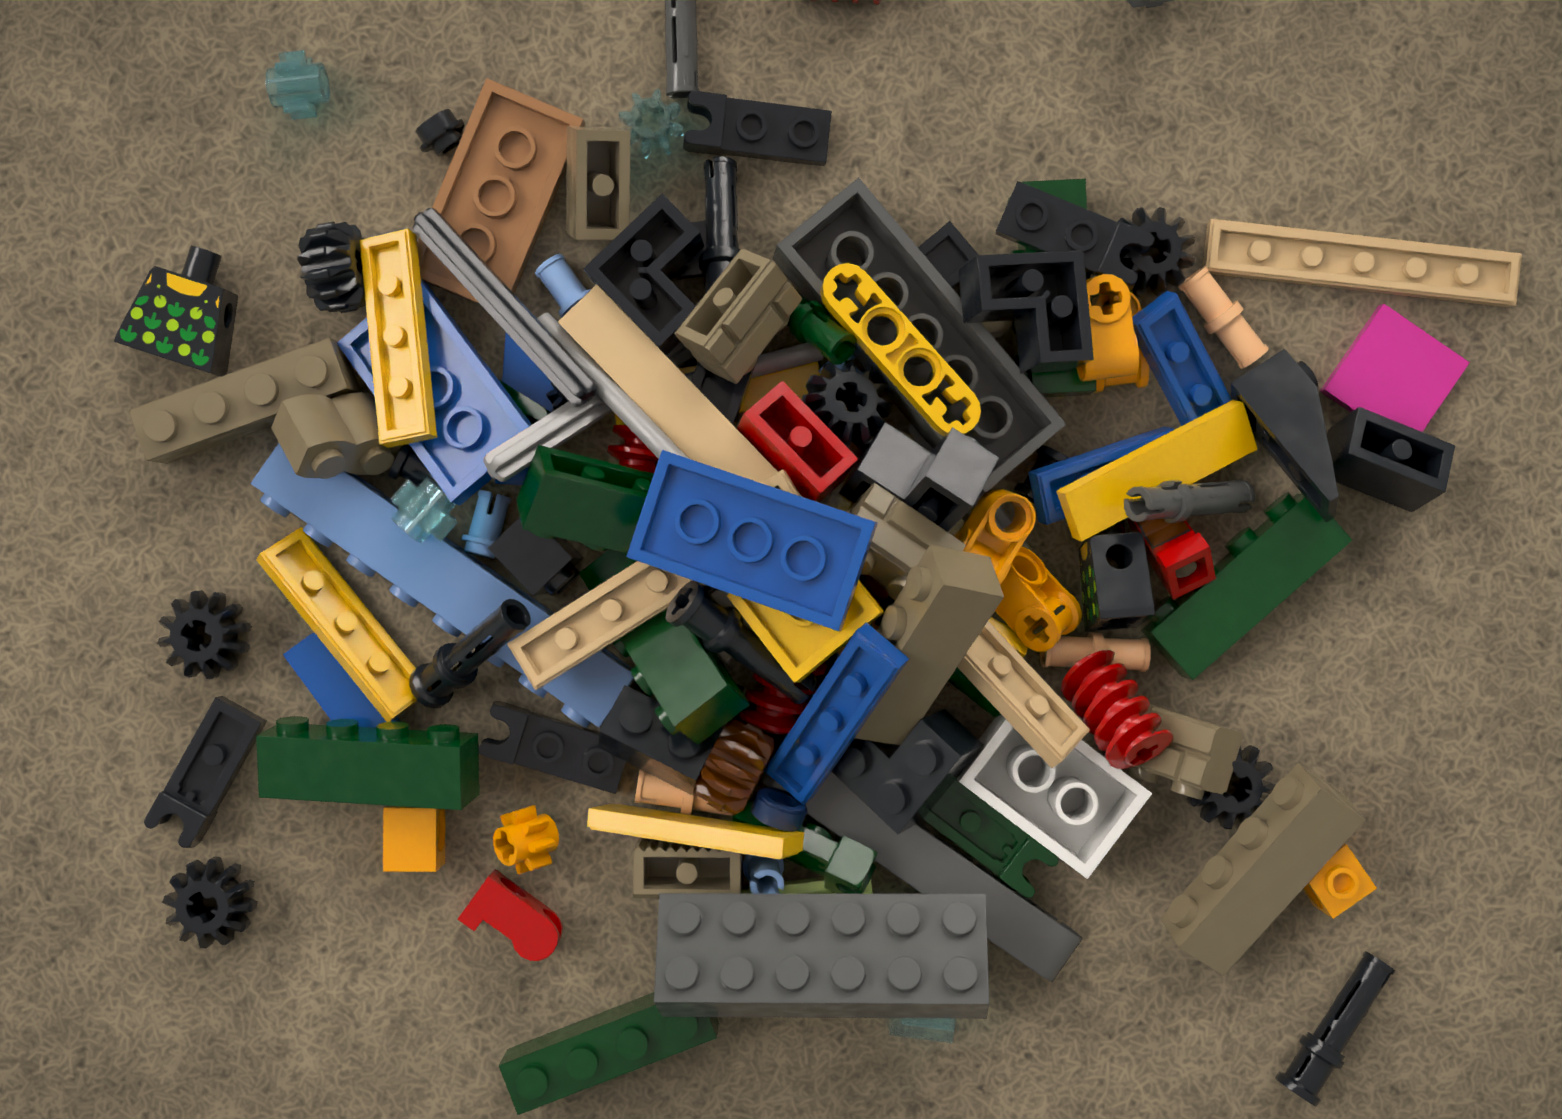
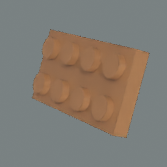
(501, 183)

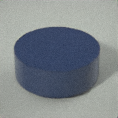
(778, 809)

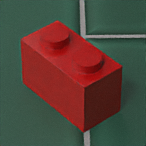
(797, 442)

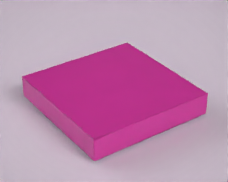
(1395, 371)

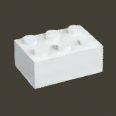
(1067, 808)

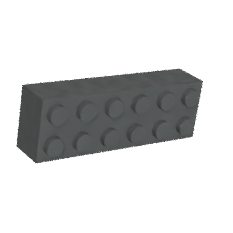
(863, 233)
(822, 955)

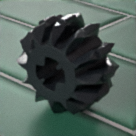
(1171, 258)
(333, 266)
(860, 397)
(218, 623)
(1246, 796)
(207, 882)

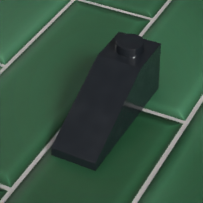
(1290, 425)

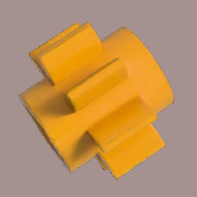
(526, 839)

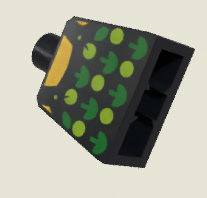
(183, 315)
(1112, 595)

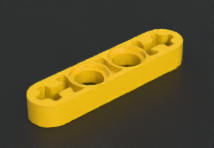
(908, 344)

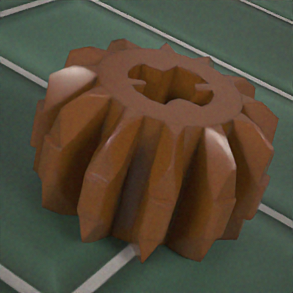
(734, 766)

